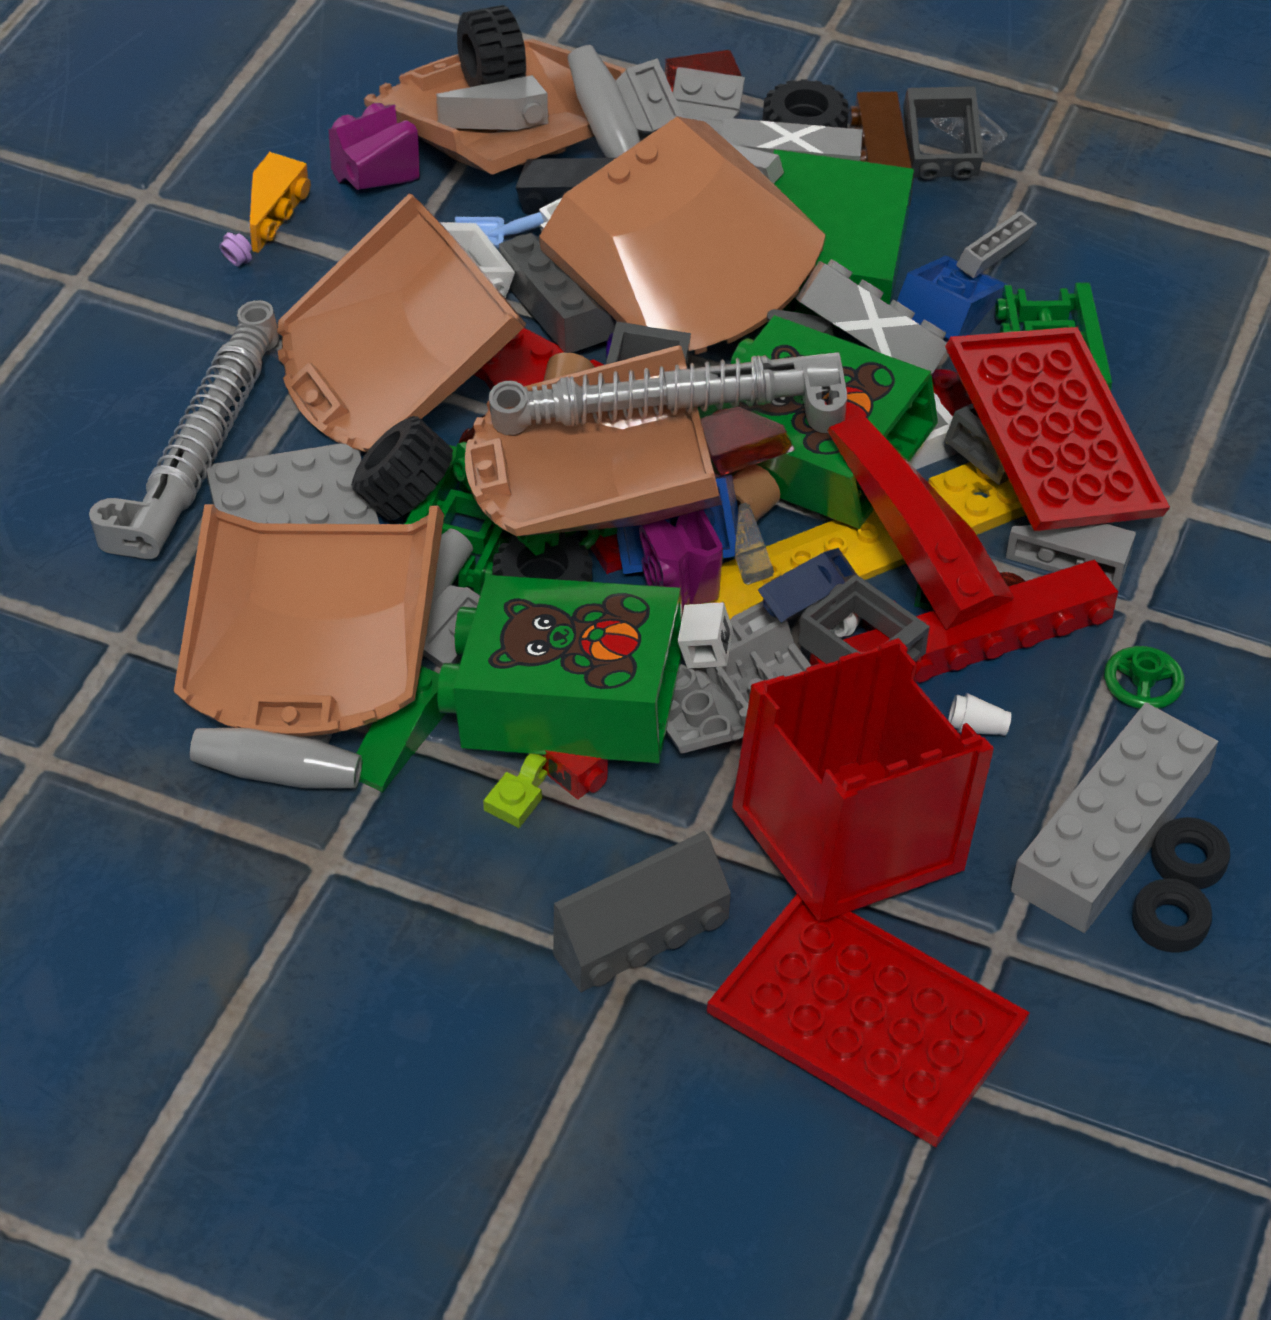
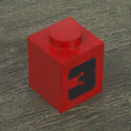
(576, 772)

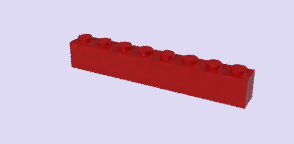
(1039, 611)

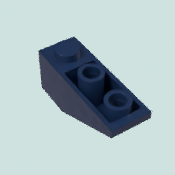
(805, 585)

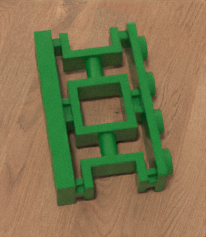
(1055, 314)
(484, 542)

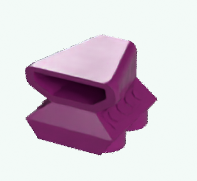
(374, 148)
(683, 557)

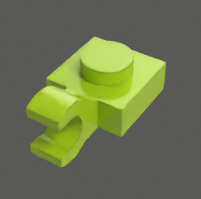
(517, 796)

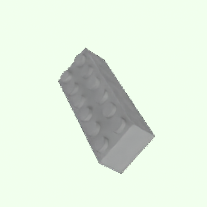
(1113, 817)

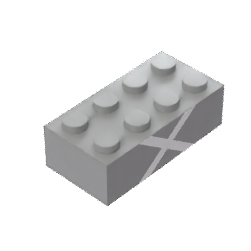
(800, 138)
(871, 320)

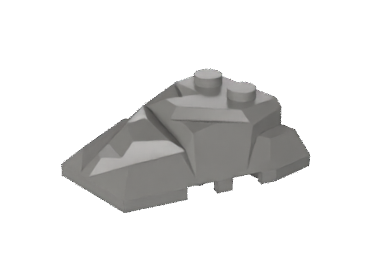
(714, 701)

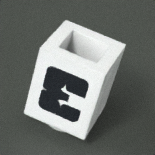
(705, 635)

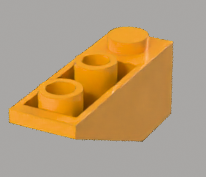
(276, 191)

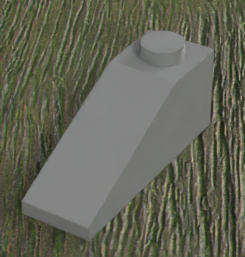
(497, 105)
(1072, 546)

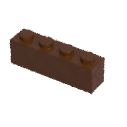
(882, 128)

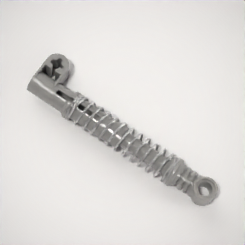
(678, 389)
(174, 482)

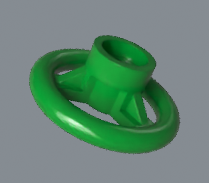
(1145, 669)

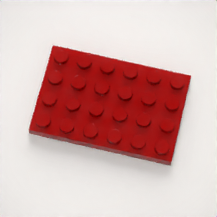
(1056, 428)
(870, 1017)

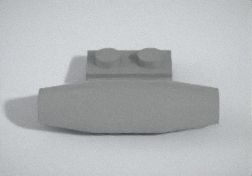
(707, 96)
(621, 108)
(448, 599)
(276, 757)

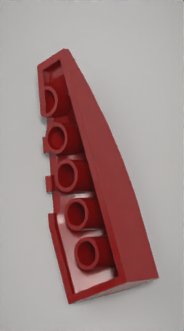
(923, 526)

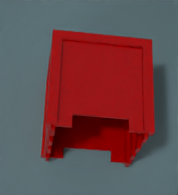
(858, 780)

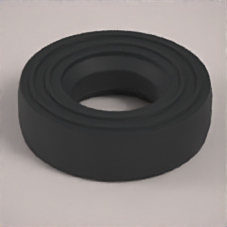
(1196, 832)
(1169, 937)

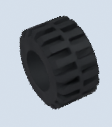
(490, 46)
(806, 104)
(402, 468)
(557, 562)

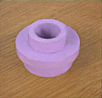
(236, 249)

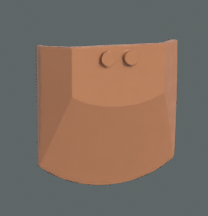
(492, 148)
(684, 237)
(391, 329)
(594, 472)
(306, 621)

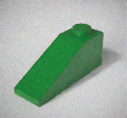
(399, 735)

